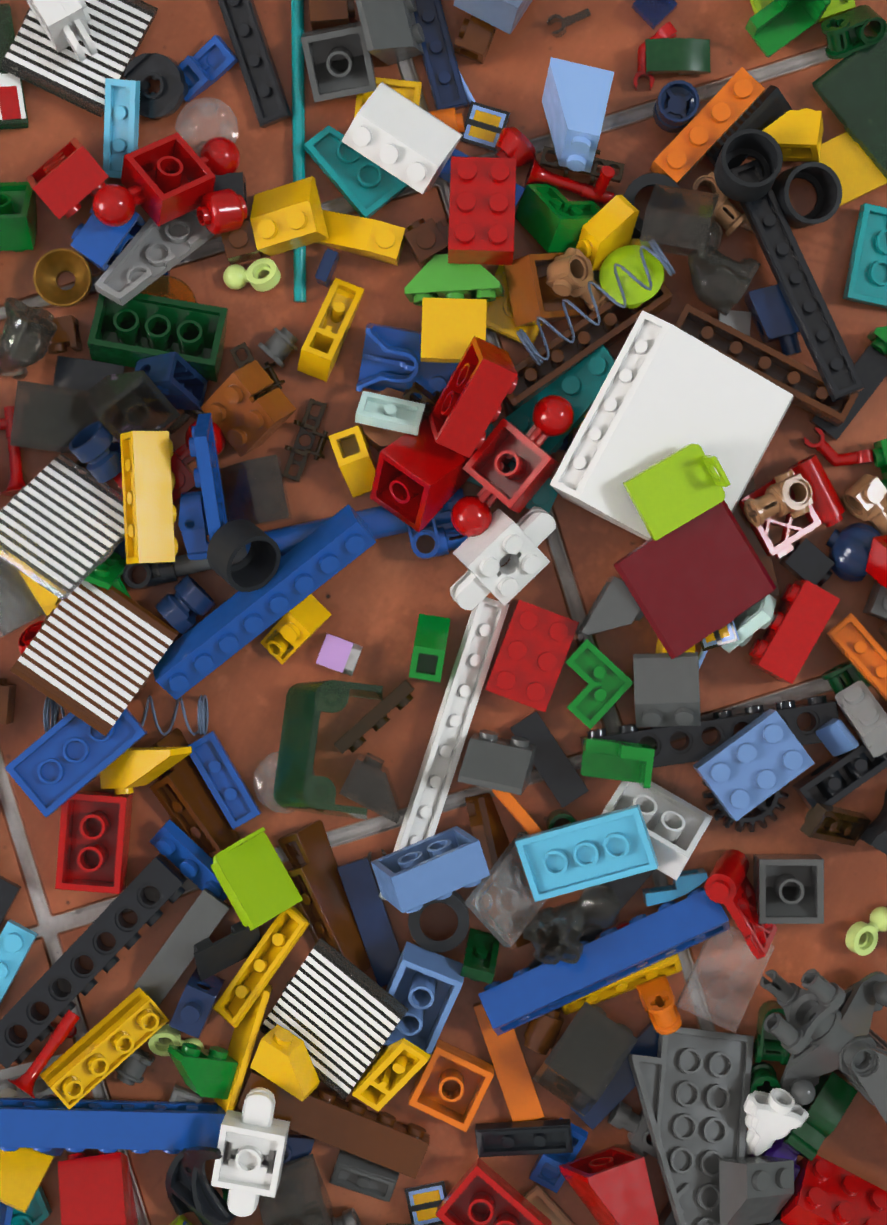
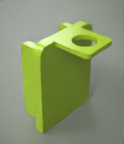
(677, 489)
(255, 879)

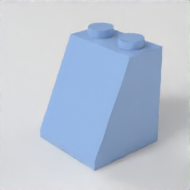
(575, 110)

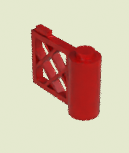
(825, 509)
(731, 887)

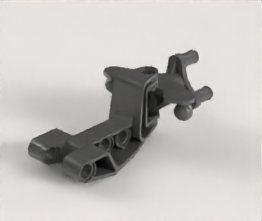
(830, 1032)

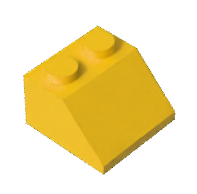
(288, 217)

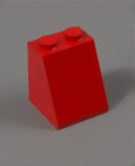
(417, 477)
(613, 1187)
(96, 1190)

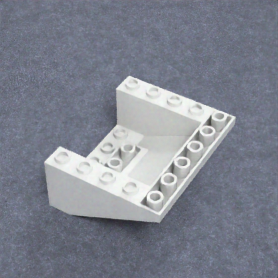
(658, 400)

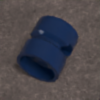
(676, 106)
(96, 448)
(185, 604)

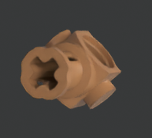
(726, 212)
(570, 276)
(779, 501)
(868, 502)

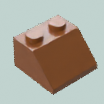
(531, 294)

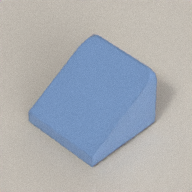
(836, 737)

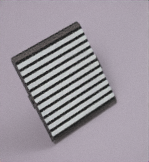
(117, 33)
(337, 1015)

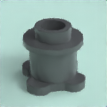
(279, 345)
(134, 1067)

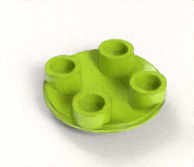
(630, 258)

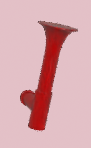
(596, 193)
(16, 480)
(64, 1030)

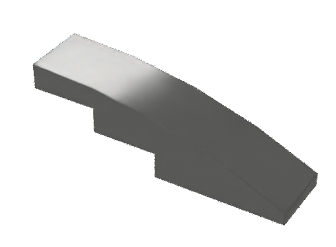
(179, 947)

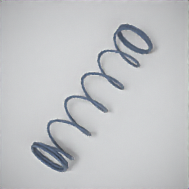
(657, 253)
(202, 714)

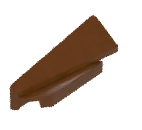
(191, 802)
(490, 832)
(323, 892)

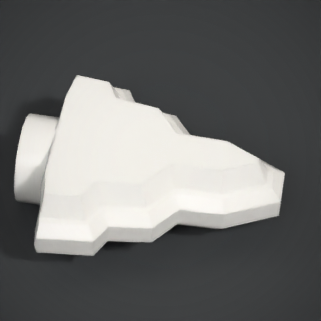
(770, 1118)

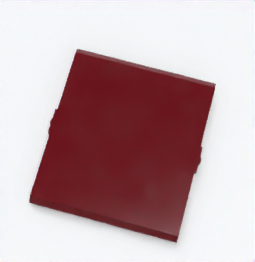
(695, 578)

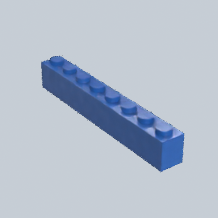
(251, 613)
(604, 961)
(108, 1125)

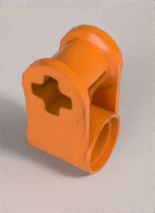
(660, 1005)

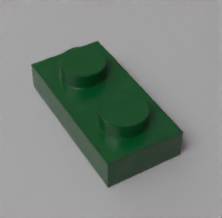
(480, 956)

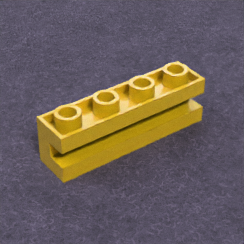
(148, 497)
(104, 1048)

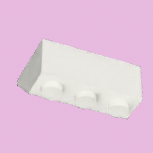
(402, 138)
(670, 821)

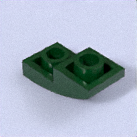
(678, 56)

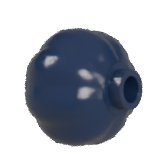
(851, 551)

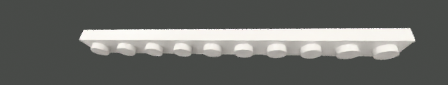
(452, 723)

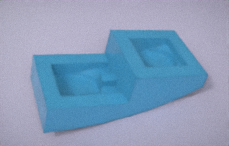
(685, 883)

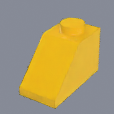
(798, 134)
(608, 230)
(286, 1063)

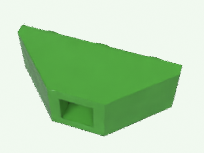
(452, 280)

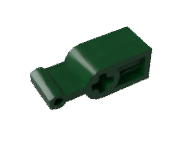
(825, 1112)

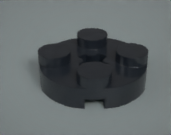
(172, 84)

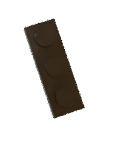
(375, 718)
(834, 824)

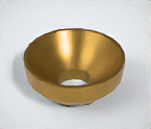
(51, 267)

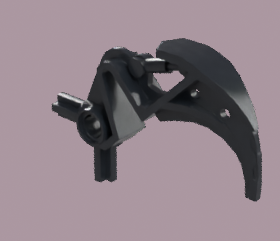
(192, 1192)

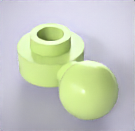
(261, 274)
(863, 937)
(168, 1036)

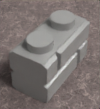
(865, 716)

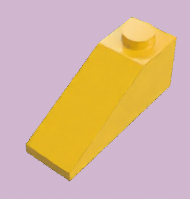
(364, 236)
(329, 330)
(140, 767)
(390, 1073)

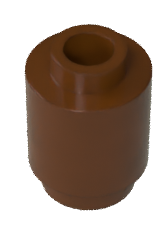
(543, 1032)

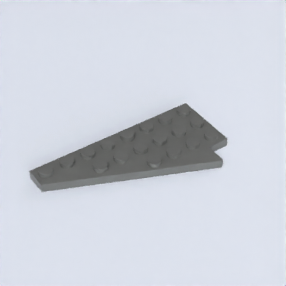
(695, 1113)

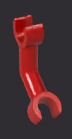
(665, 31)
(833, 457)

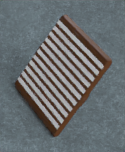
(95, 653)

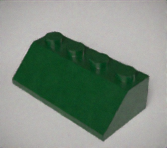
(158, 326)

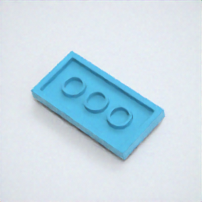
(587, 853)

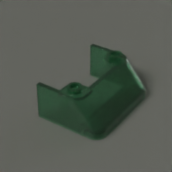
(294, 784)

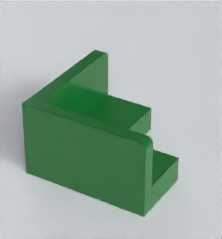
(783, 22)
(552, 218)
(604, 684)
(617, 760)

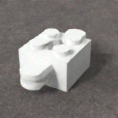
(65, 24)
(493, 548)
(251, 1152)

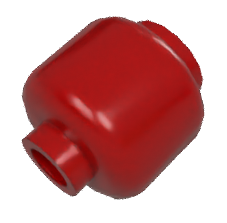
(222, 211)

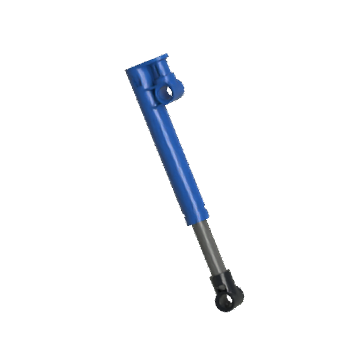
(378, 519)

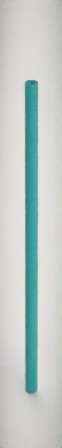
(298, 133)

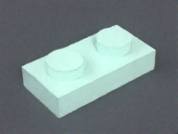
(390, 413)
(756, 617)

